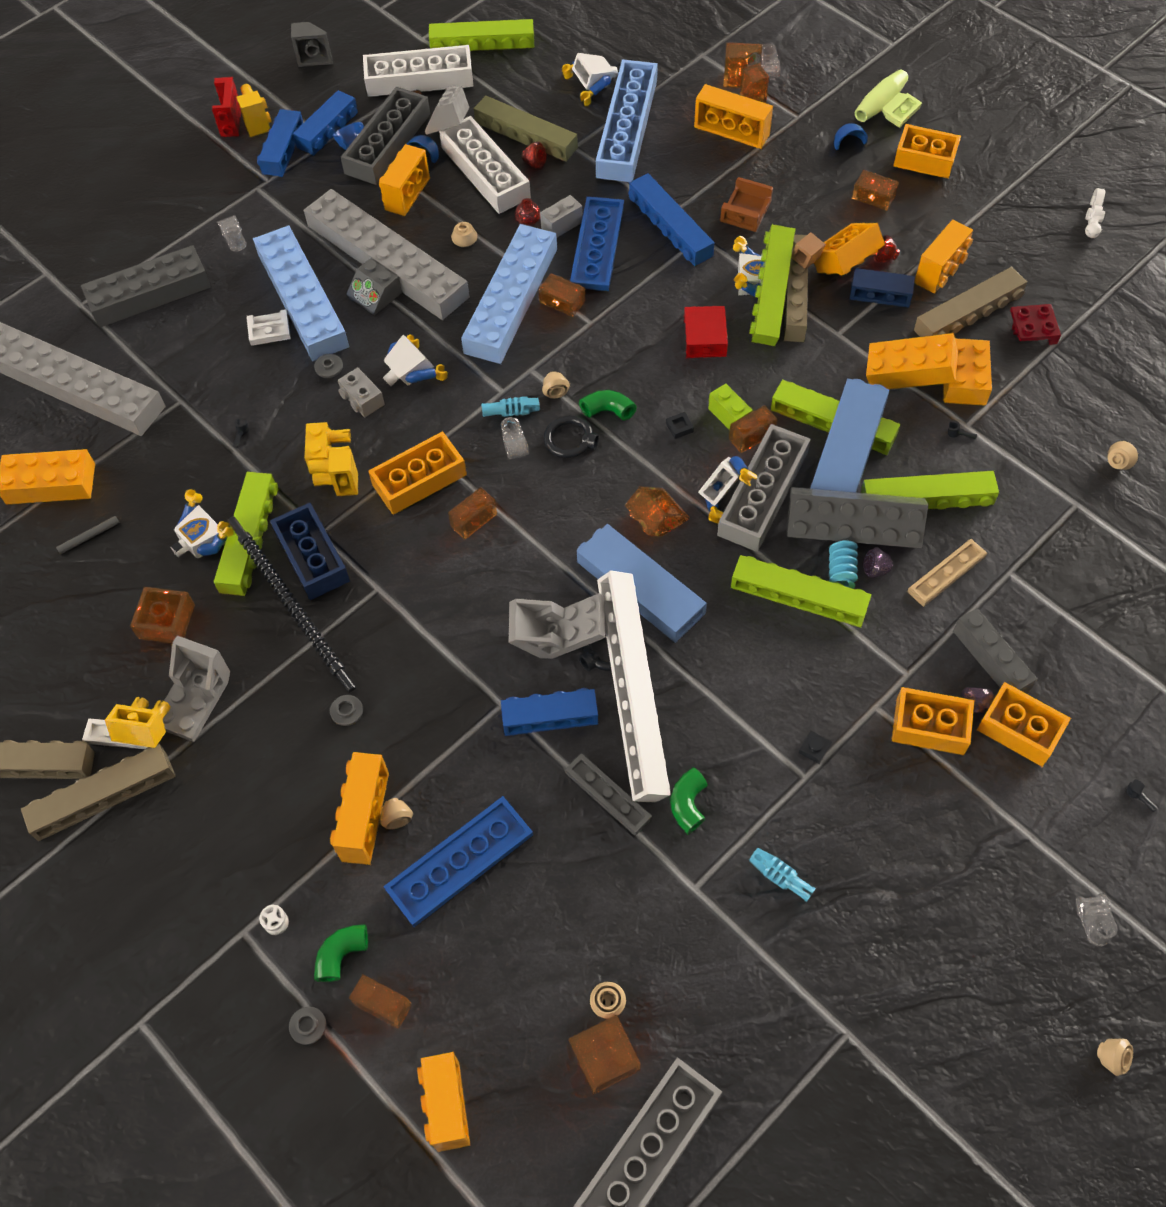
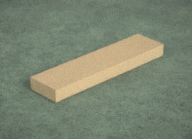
(947, 572)

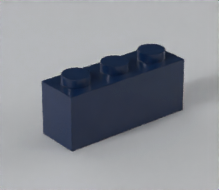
(882, 287)

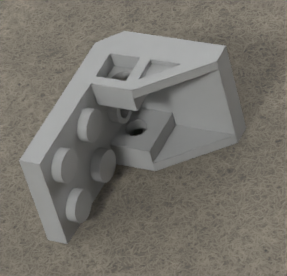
(552, 630)
(198, 683)

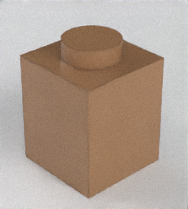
(808, 250)

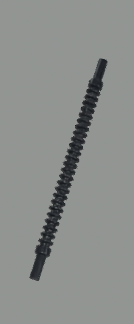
(336, 668)

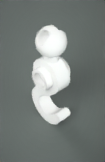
(1095, 214)

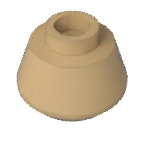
(464, 234)
(555, 385)
(1122, 455)
(395, 814)
(607, 992)
(1116, 1055)

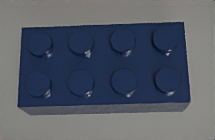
(310, 551)

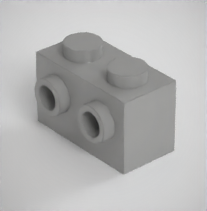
(562, 216)
(360, 392)

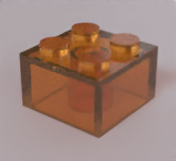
(162, 614)
(604, 1054)

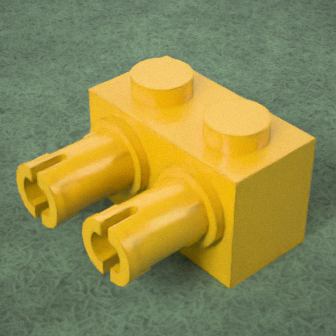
(253, 111)
(320, 439)
(336, 470)
(138, 724)

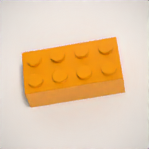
(733, 116)
(913, 361)
(417, 472)
(46, 476)
(360, 808)

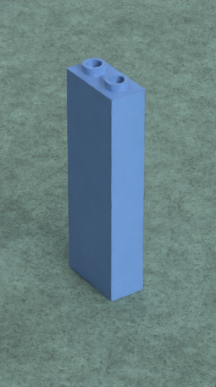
(851, 437)
(658, 593)

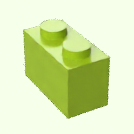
(727, 405)

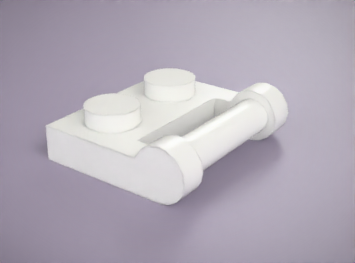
(268, 328)

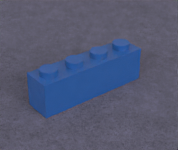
(325, 122)
(279, 143)
(549, 711)

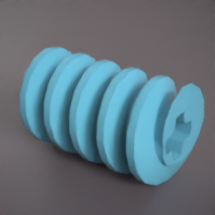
(843, 563)

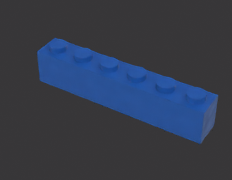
(671, 219)

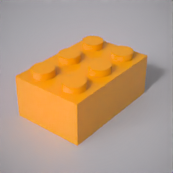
(926, 151)
(404, 179)
(849, 248)
(944, 256)
(972, 374)
(933, 721)
(1023, 724)
(443, 1102)

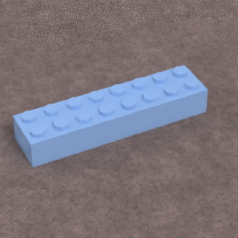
(626, 121)
(301, 293)
(509, 294)

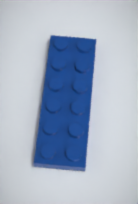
(597, 243)
(458, 861)

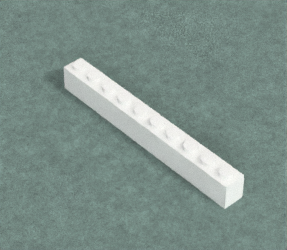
(633, 689)

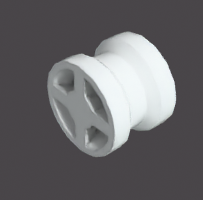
(274, 914)

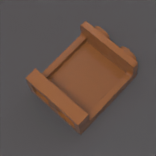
(747, 204)

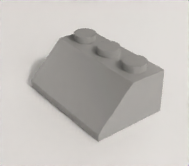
(449, 110)

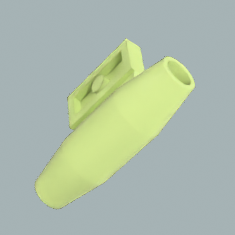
(888, 99)

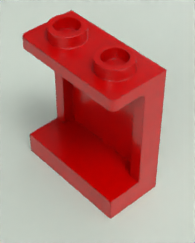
(228, 113)
(705, 331)

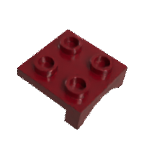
(1035, 323)

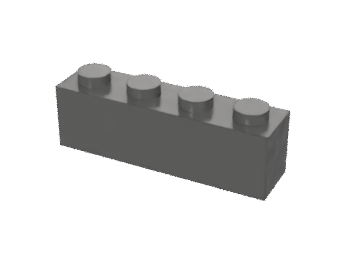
(993, 652)

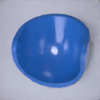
(849, 129)
(347, 134)
(428, 143)

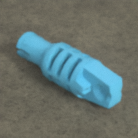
(511, 407)
(780, 873)

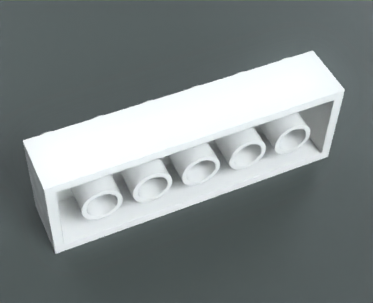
(418, 70)
(485, 165)

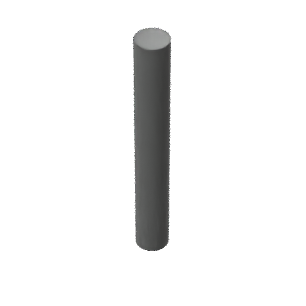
(87, 535)

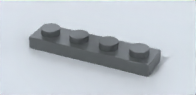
(608, 794)

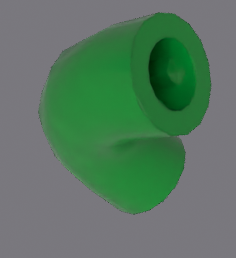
(608, 401)
(683, 799)
(335, 948)

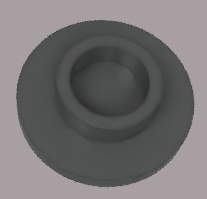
(328, 365)
(346, 710)
(307, 1025)

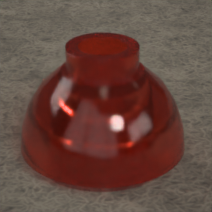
(535, 155)
(527, 212)
(888, 251)

